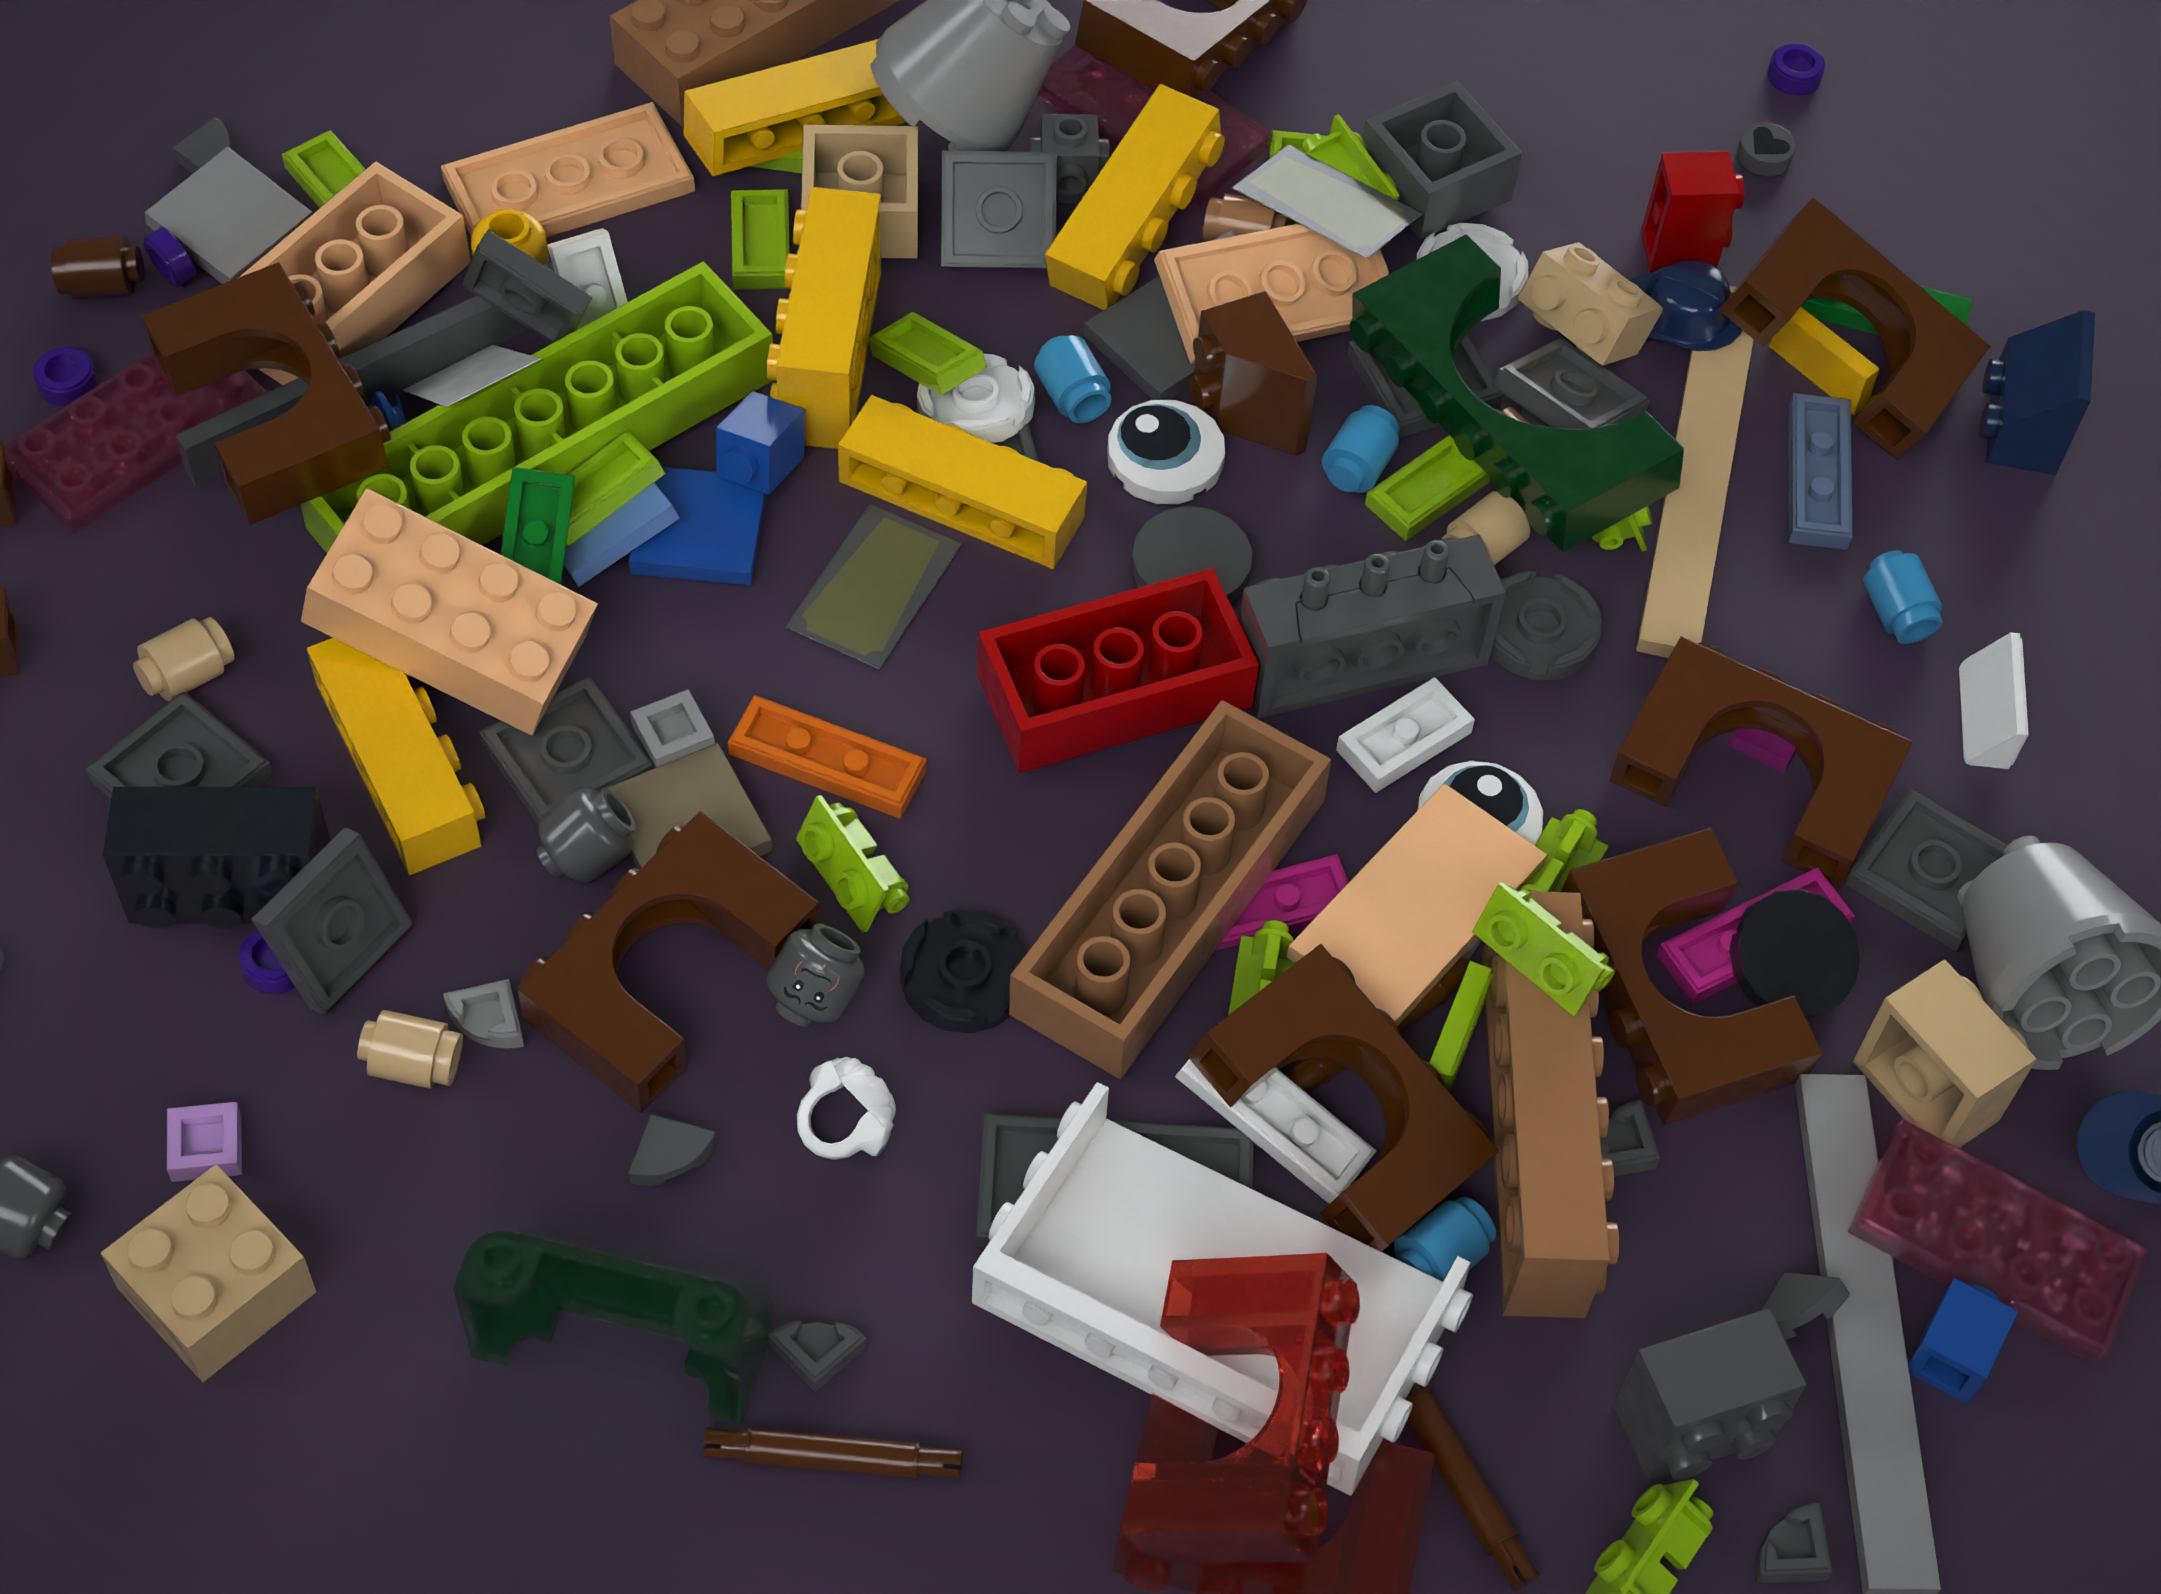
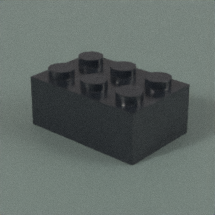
(208, 850)

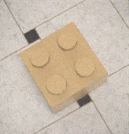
(871, 162)
(1944, 1056)
(209, 1272)

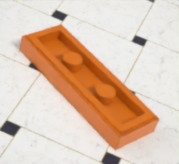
(827, 756)

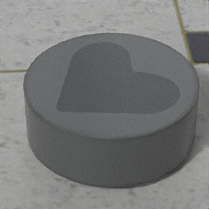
(1766, 149)

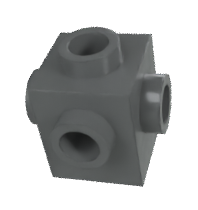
(1078, 151)

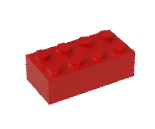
(1115, 669)

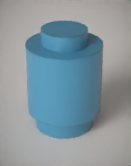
(1073, 378)
(1361, 449)
(1903, 596)
(1443, 1234)

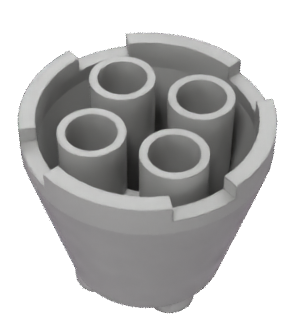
(969, 67)
(2062, 952)

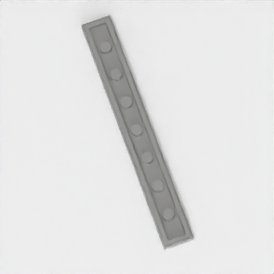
(1866, 1345)

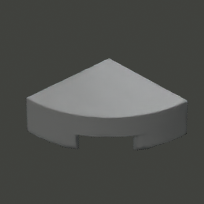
(486, 1014)

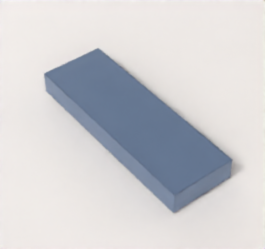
(1819, 471)

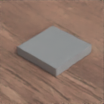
(227, 215)

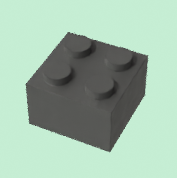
(1444, 157)
(1709, 1396)

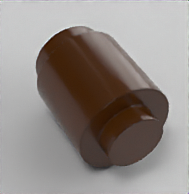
(97, 266)

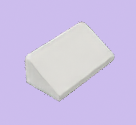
(1994, 703)

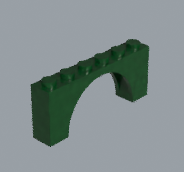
(1561, 478)

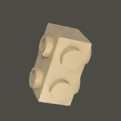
(1590, 303)

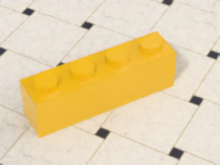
(766, 111)
(1135, 198)
(962, 481)
(399, 755)

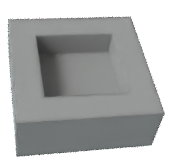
(671, 728)

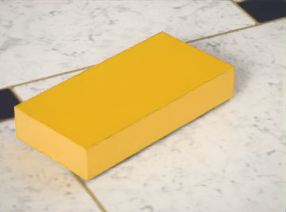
(1826, 359)

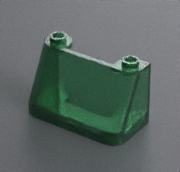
(524, 1278)

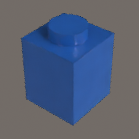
(760, 442)
(1962, 1340)

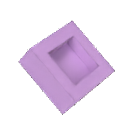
(203, 1137)

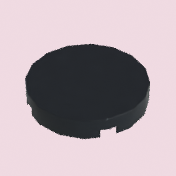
(1795, 948)
(961, 970)

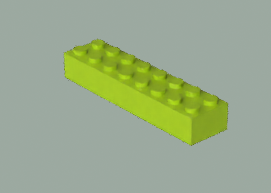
(636, 369)

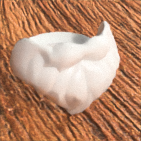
(871, 1091)

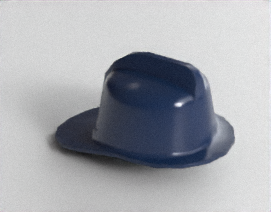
(1691, 303)
(2123, 1145)

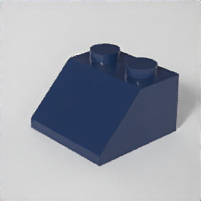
(2039, 394)

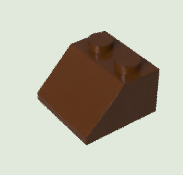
(1253, 374)

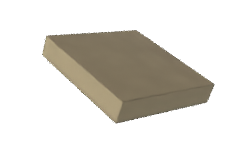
(679, 792)

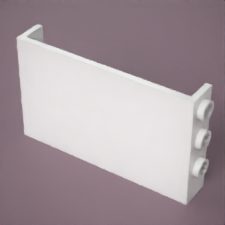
(1091, 1267)

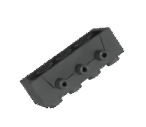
(1372, 623)

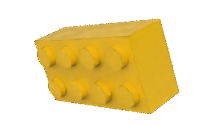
(828, 311)

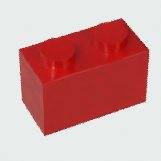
(1691, 208)

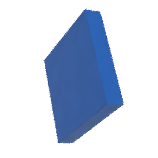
(714, 534)

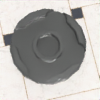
(1191, 541)
(1546, 627)

